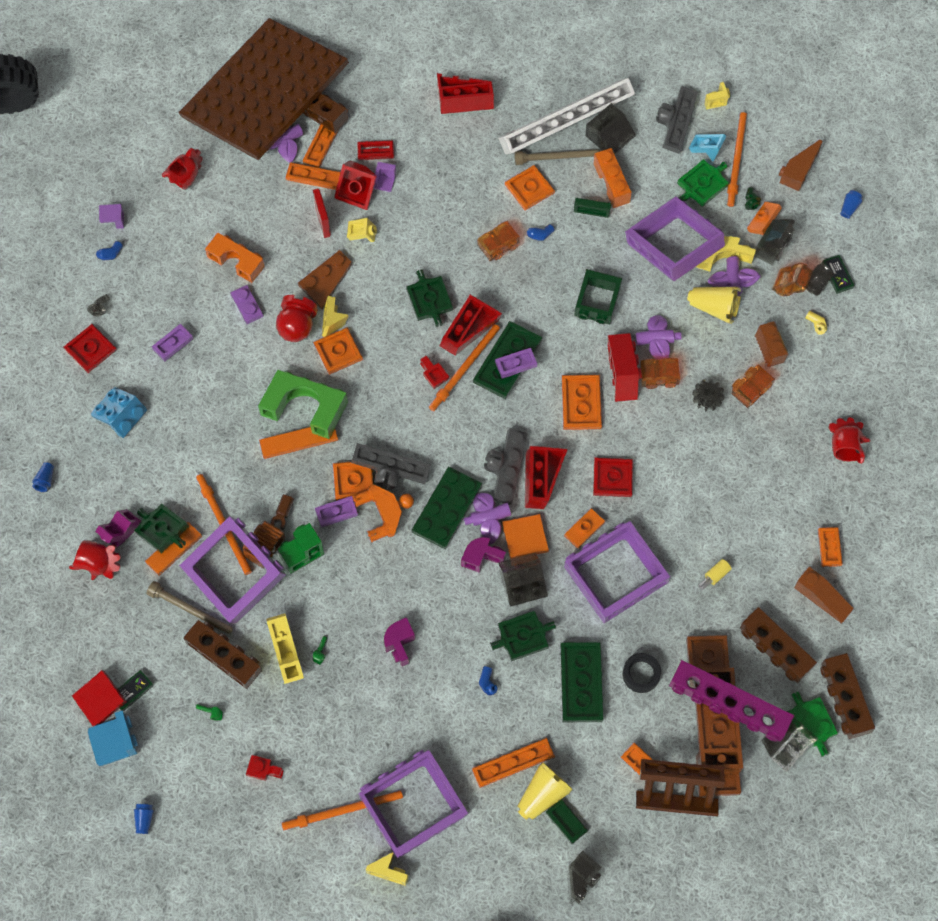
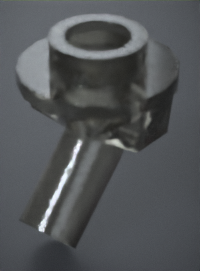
(98, 307)

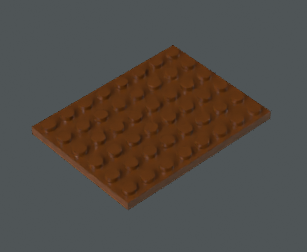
(263, 88)

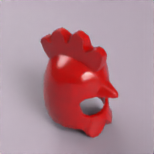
(184, 168)
(847, 439)
(96, 559)

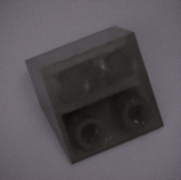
(610, 129)
(774, 240)
(523, 579)
(792, 747)
(580, 875)

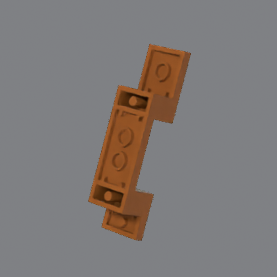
(717, 734)

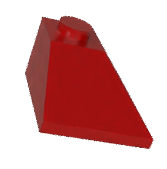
(355, 184)

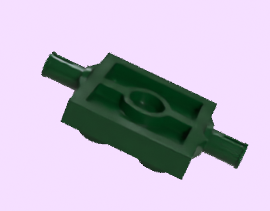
(429, 298)
(161, 528)
(523, 636)

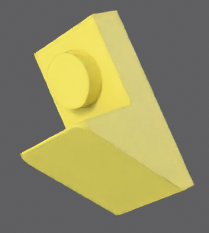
(331, 319)
(382, 869)

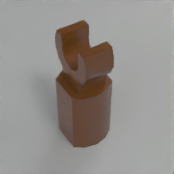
(283, 510)

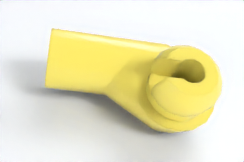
(818, 321)

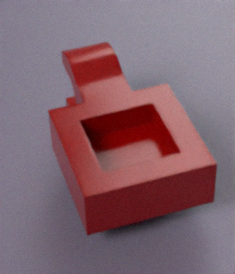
(433, 373)
(261, 768)

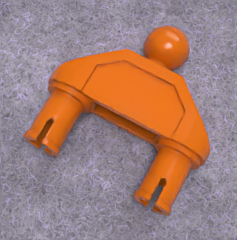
(388, 508)

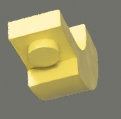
(730, 249)
(284, 648)

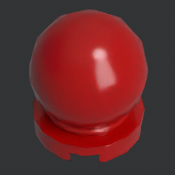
(295, 319)

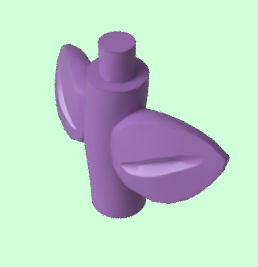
(286, 145)
(733, 276)
(657, 337)
(488, 516)

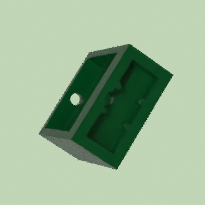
(601, 281)

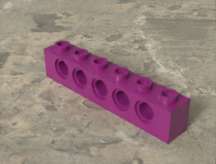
(741, 698)

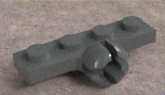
(677, 118)
(506, 465)
(390, 466)

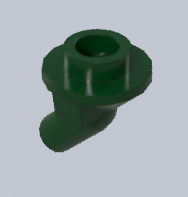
(752, 200)

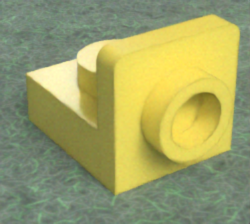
(717, 99)
(361, 229)

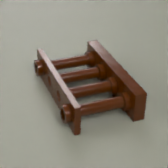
(682, 774)

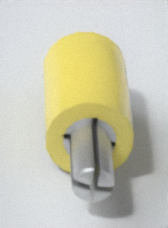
(715, 574)

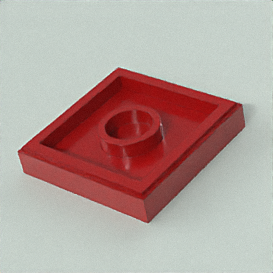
(321, 213)
(90, 348)
(612, 477)
(99, 698)

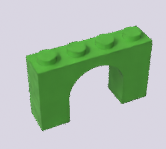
(288, 386)

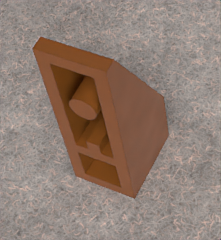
(799, 166)
(823, 594)

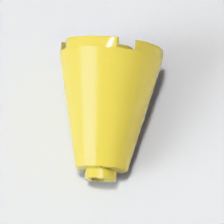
(716, 301)
(542, 792)

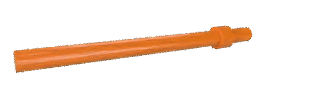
(732, 189)
(443, 393)
(208, 493)
(303, 821)

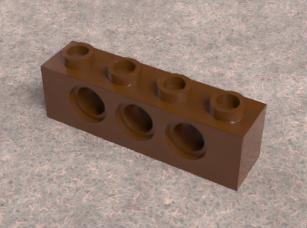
(327, 112)
(201, 631)
(789, 648)
(842, 666)

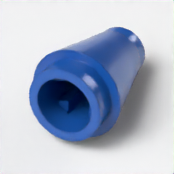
(851, 203)
(43, 478)
(143, 816)

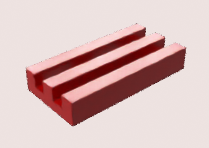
(375, 153)

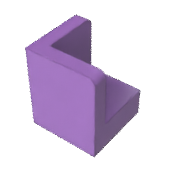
(385, 176)
(112, 213)

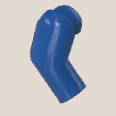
(540, 234)
(109, 253)
(485, 682)

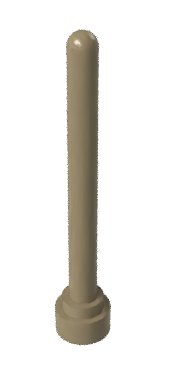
(521, 157)
(157, 591)

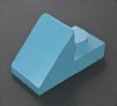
(707, 144)

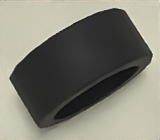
(641, 657)

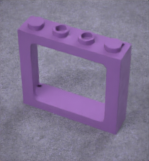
(674, 209)
(605, 541)
(257, 592)
(421, 759)

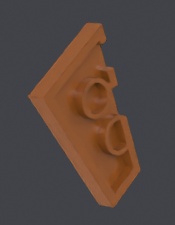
(325, 278)

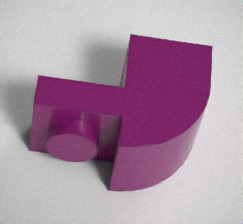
(119, 528)
(478, 551)
(397, 636)

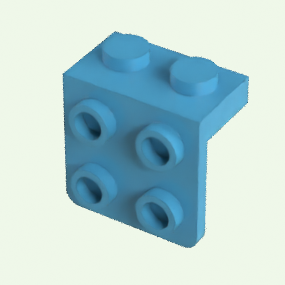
(119, 411)
(113, 740)

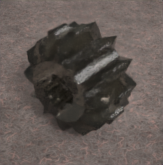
(819, 279)
(702, 396)

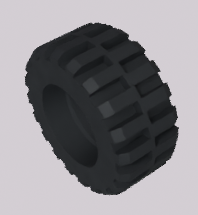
(17, 84)

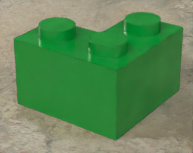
(302, 550)

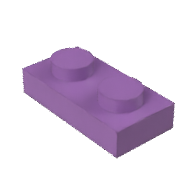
(246, 304)
(172, 342)
(516, 363)
(336, 511)

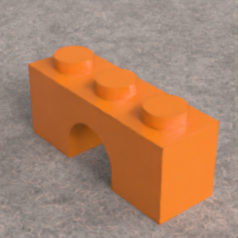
(616, 184)
(223, 248)

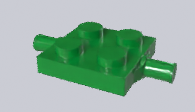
(703, 182)
(815, 719)

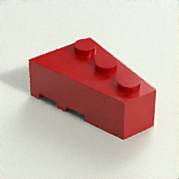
(464, 95)
(469, 324)
(624, 366)
(541, 472)

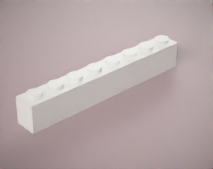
(566, 116)

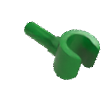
(318, 656)
(216, 713)

